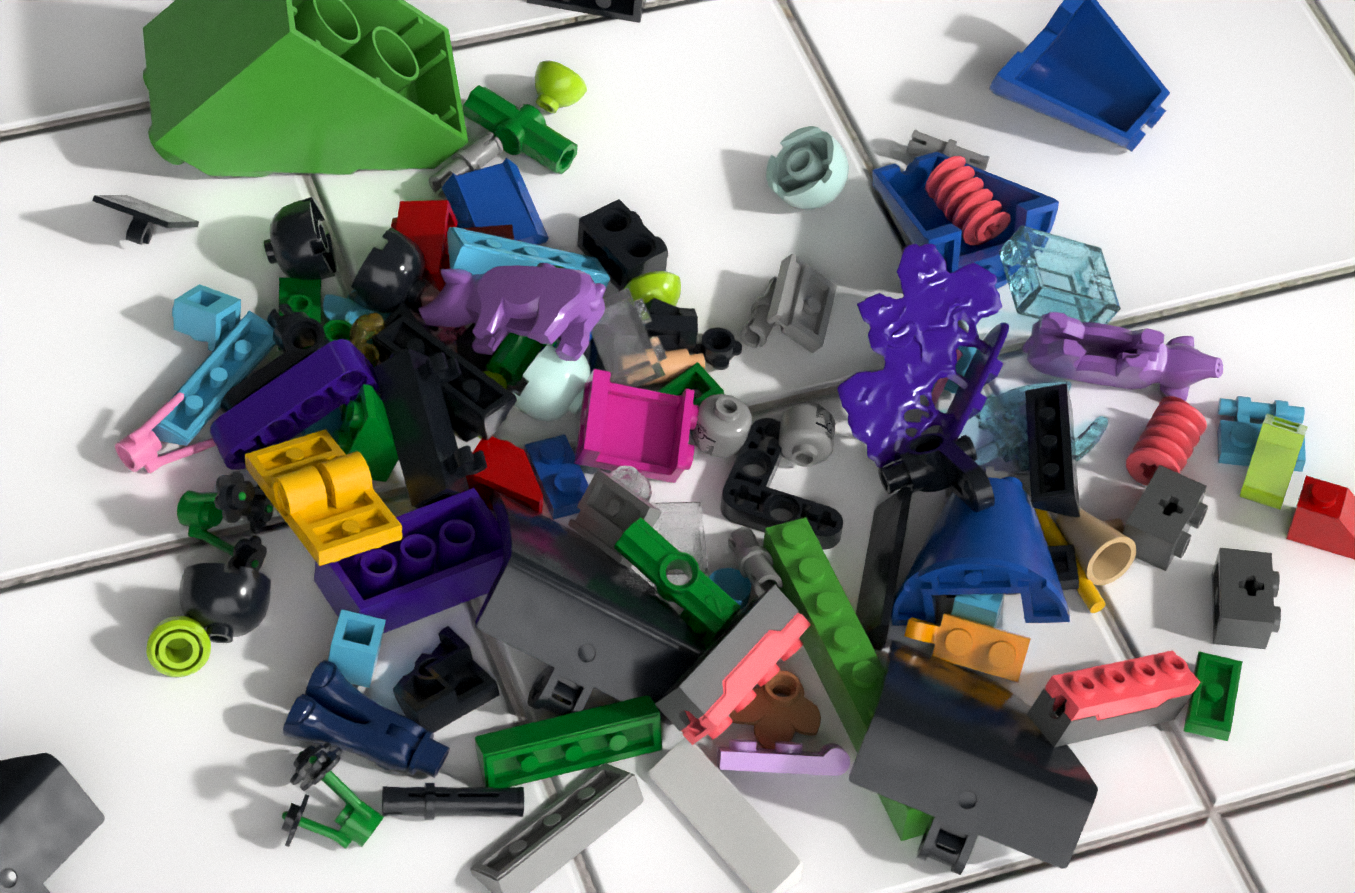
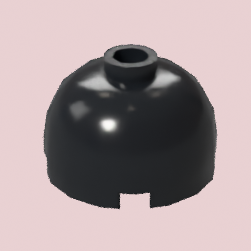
(300, 242)
(390, 275)
(224, 601)

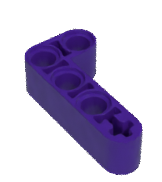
(293, 401)

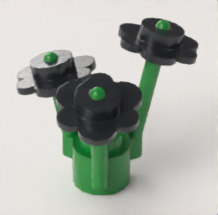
(231, 501)
(356, 818)

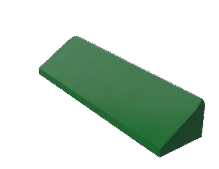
(569, 743)

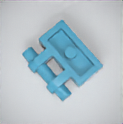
(1239, 437)

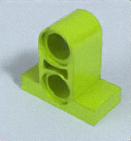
(1273, 461)

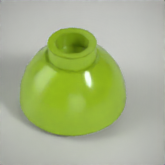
(557, 86)
(658, 285)
(178, 646)

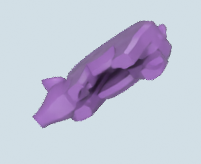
(521, 300)
(1117, 355)

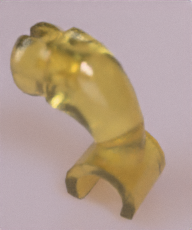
(364, 329)

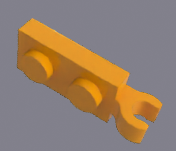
(973, 645)

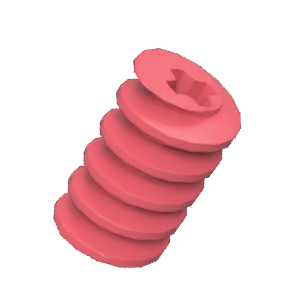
(966, 201)
(1166, 439)

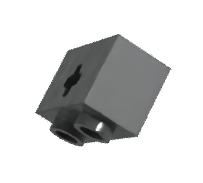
(1165, 516)
(1244, 598)

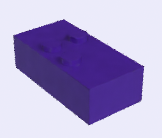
(444, 559)

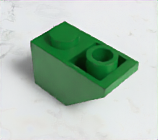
(368, 432)

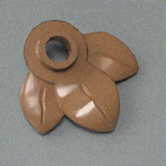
(779, 717)

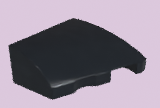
(444, 684)

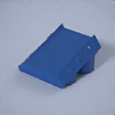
(495, 198)

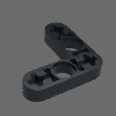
(757, 491)

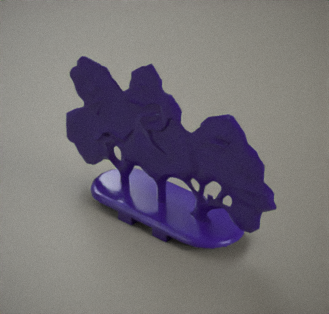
(919, 347)

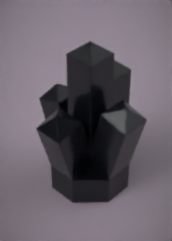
(673, 325)

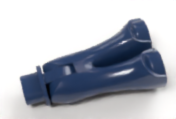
(353, 722)

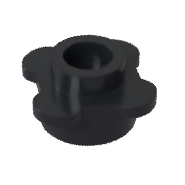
(718, 347)

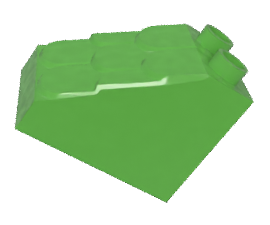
(301, 87)

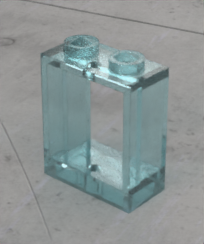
(1080, 262)

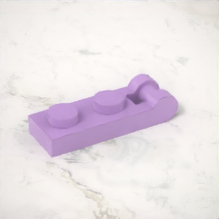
(785, 758)

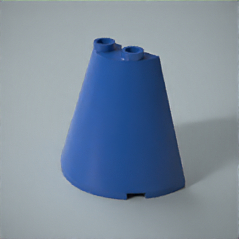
(1085, 76)
(926, 223)
(984, 554)

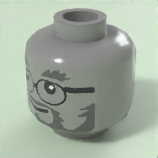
(722, 425)
(806, 432)

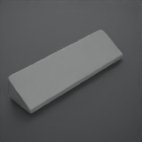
(560, 832)

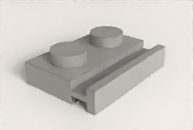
(802, 303)
(608, 511)

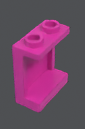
(635, 429)

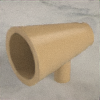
(1098, 546)

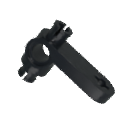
(291, 334)
(937, 463)

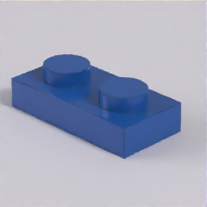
(557, 475)

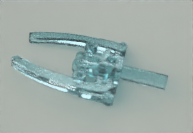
(1011, 439)

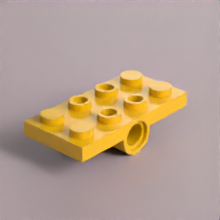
(324, 496)

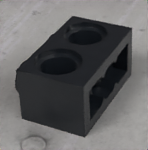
(621, 243)

